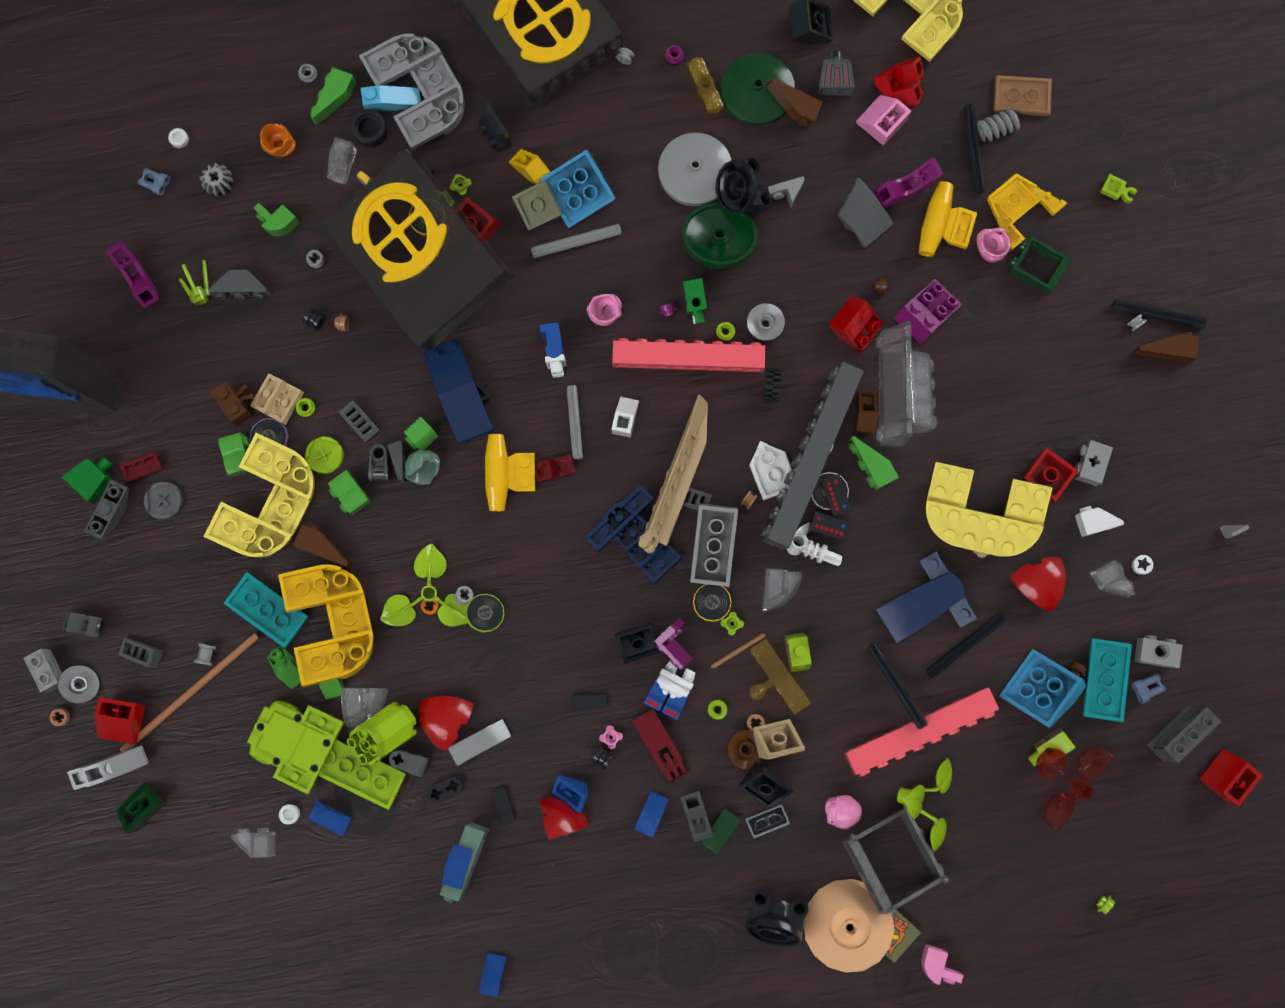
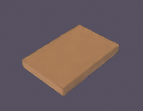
(1023, 95)

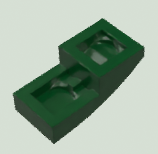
(721, 831)

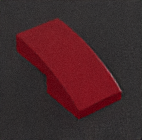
(554, 468)

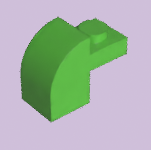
(278, 223)

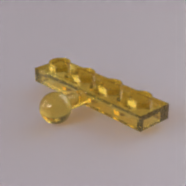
(778, 677)

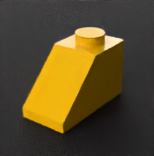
(529, 166)

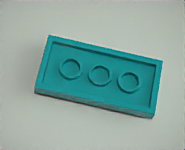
(265, 610)
(1107, 680)

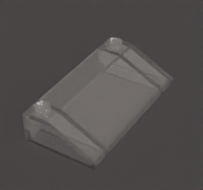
(895, 385)

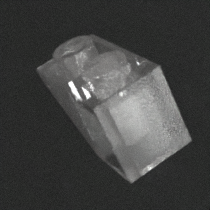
(1112, 580)
(256, 843)

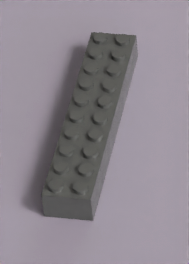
(812, 456)

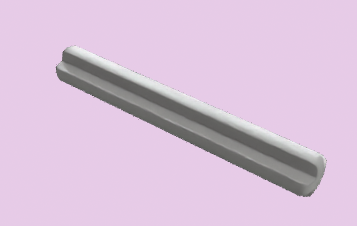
(574, 421)

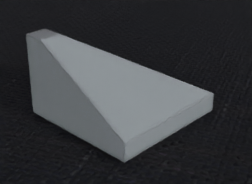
(1233, 530)

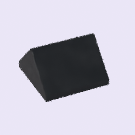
(637, 642)
(765, 786)

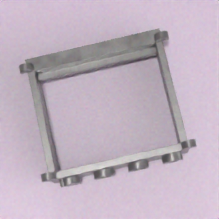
(868, 874)

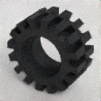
(772, 385)

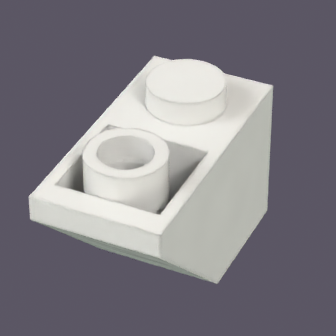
(625, 417)

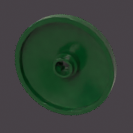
(740, 91)
(719, 237)

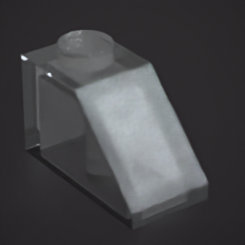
(340, 160)

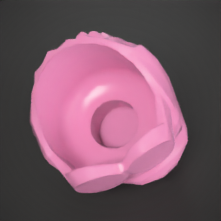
(992, 245)
(604, 309)
(843, 811)

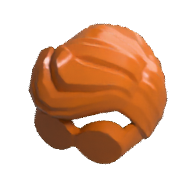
(276, 140)

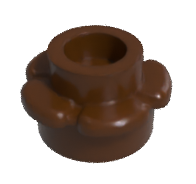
(881, 285)
(1078, 669)

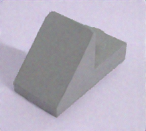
(790, 188)

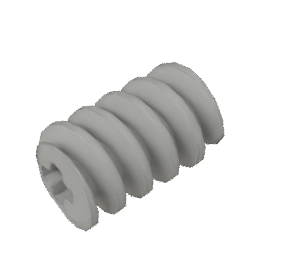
(997, 124)

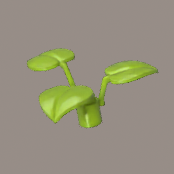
(427, 564)
(914, 798)

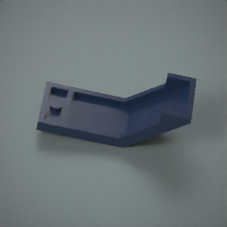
(457, 391)

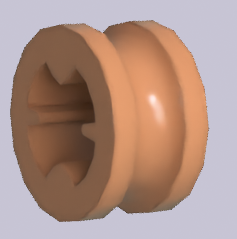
(748, 500)
(65, 712)
(755, 716)

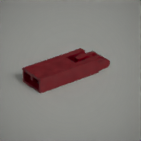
(657, 738)

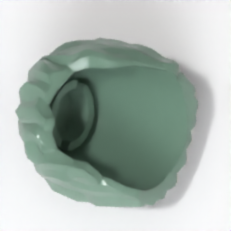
(422, 467)

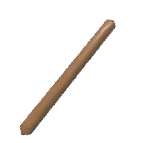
(737, 651)

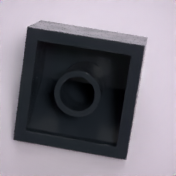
(810, 22)

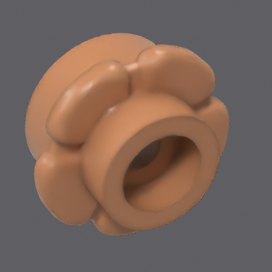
(342, 323)

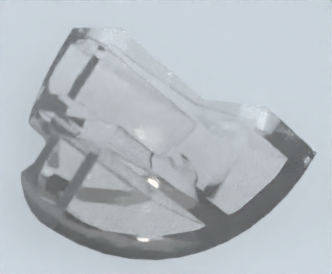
(779, 587)
(361, 704)

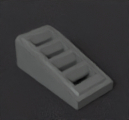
(347, 410)
(397, 454)
(699, 494)
(152, 655)

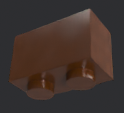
(233, 402)

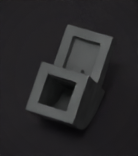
(81, 624)
(696, 816)

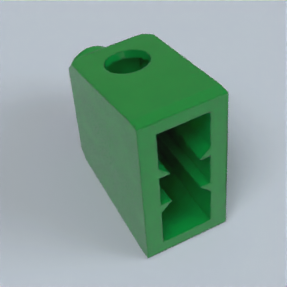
(694, 291)
(89, 478)

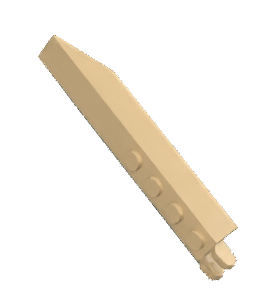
(677, 479)

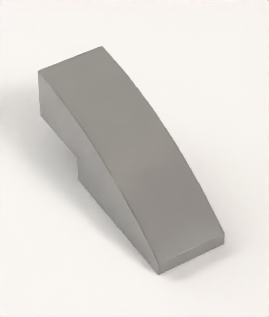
(479, 742)

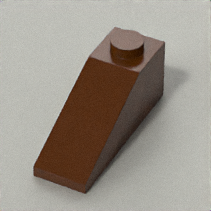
(796, 103)
(1179, 347)
(317, 543)

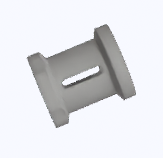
(205, 654)

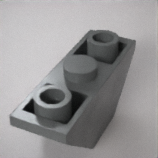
(238, 285)
(108, 511)

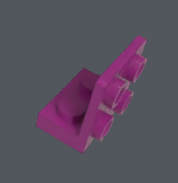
(667, 644)

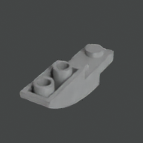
(108, 767)

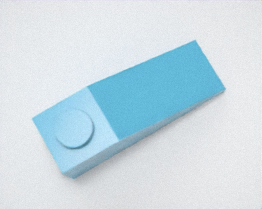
(389, 98)

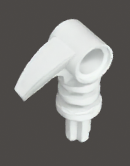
(809, 548)

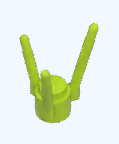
(197, 294)

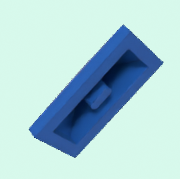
(571, 792)
(330, 818)
(457, 866)
(492, 974)

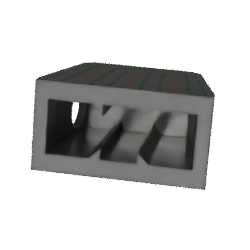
(836, 76)

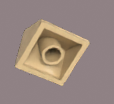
(777, 739)

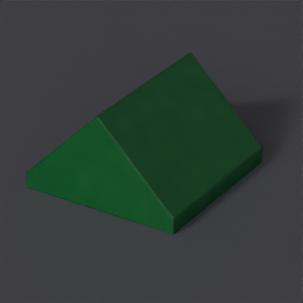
(139, 808)

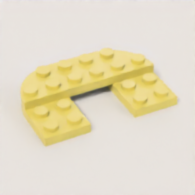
(932, 29)
(282, 510)
(980, 530)

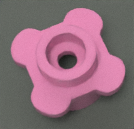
(611, 742)

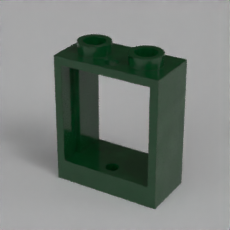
(1046, 251)

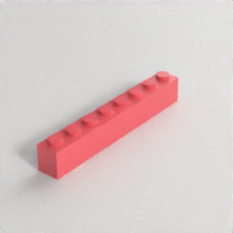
(688, 355)
(909, 737)

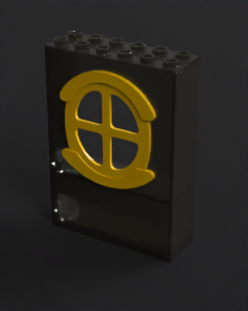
(543, 70)
(441, 281)

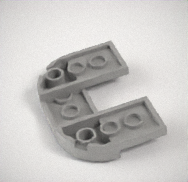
(442, 92)

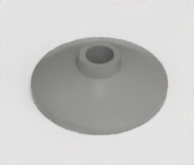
(768, 313)
(78, 675)

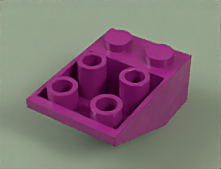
(928, 310)

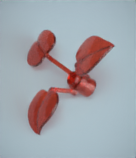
(1052, 761)

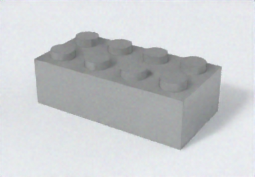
(714, 544)

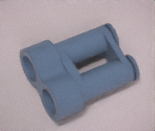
(159, 184)
(1143, 693)

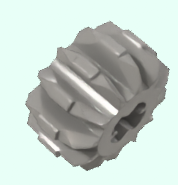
(210, 176)

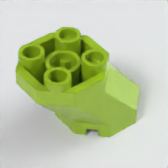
(382, 733)

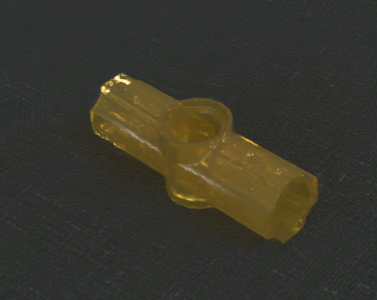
(701, 76)

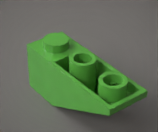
(335, 93)
(876, 466)

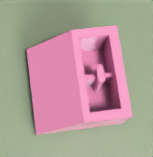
(884, 118)

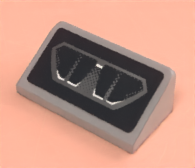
(767, 821)

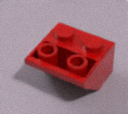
(856, 323)
(118, 720)
(1230, 777)

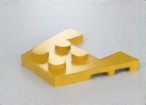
(1015, 200)

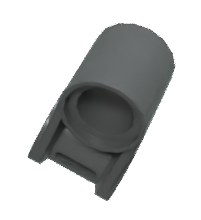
(379, 465)
(413, 763)

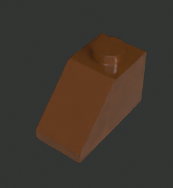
(866, 412)

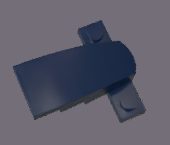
(626, 526)
(928, 601)

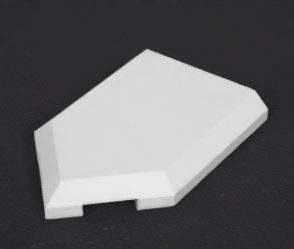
(769, 469)

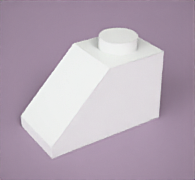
(1096, 520)

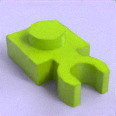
(1115, 188)

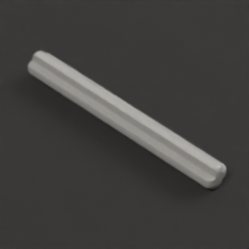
(576, 240)

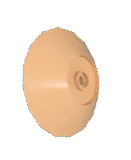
(826, 922)

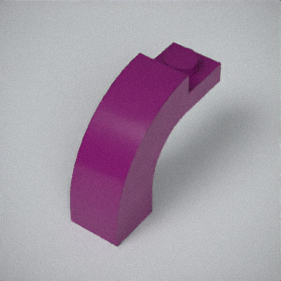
(910, 185)
(134, 273)

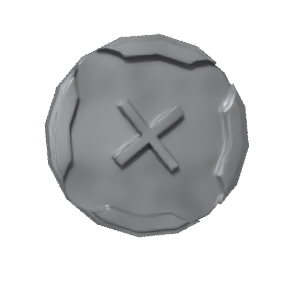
(163, 500)

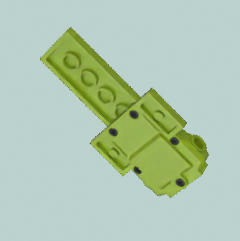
(309, 748)

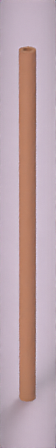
(194, 689)

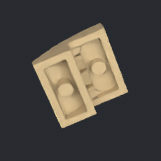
(277, 399)

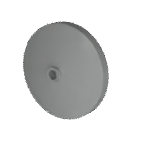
(679, 177)

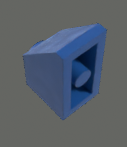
(651, 814)

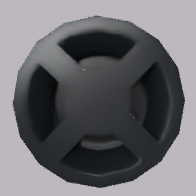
(314, 319)
(602, 757)

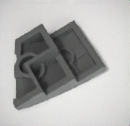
(864, 214)

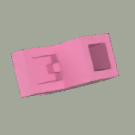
(933, 964)

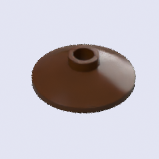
(735, 754)

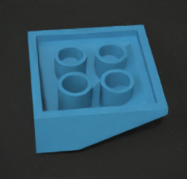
(579, 188)
(1043, 689)

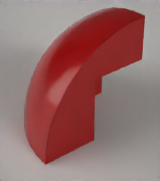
(902, 81)
(1042, 582)
(443, 718)
(560, 817)

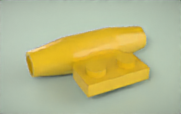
(945, 222)
(506, 472)

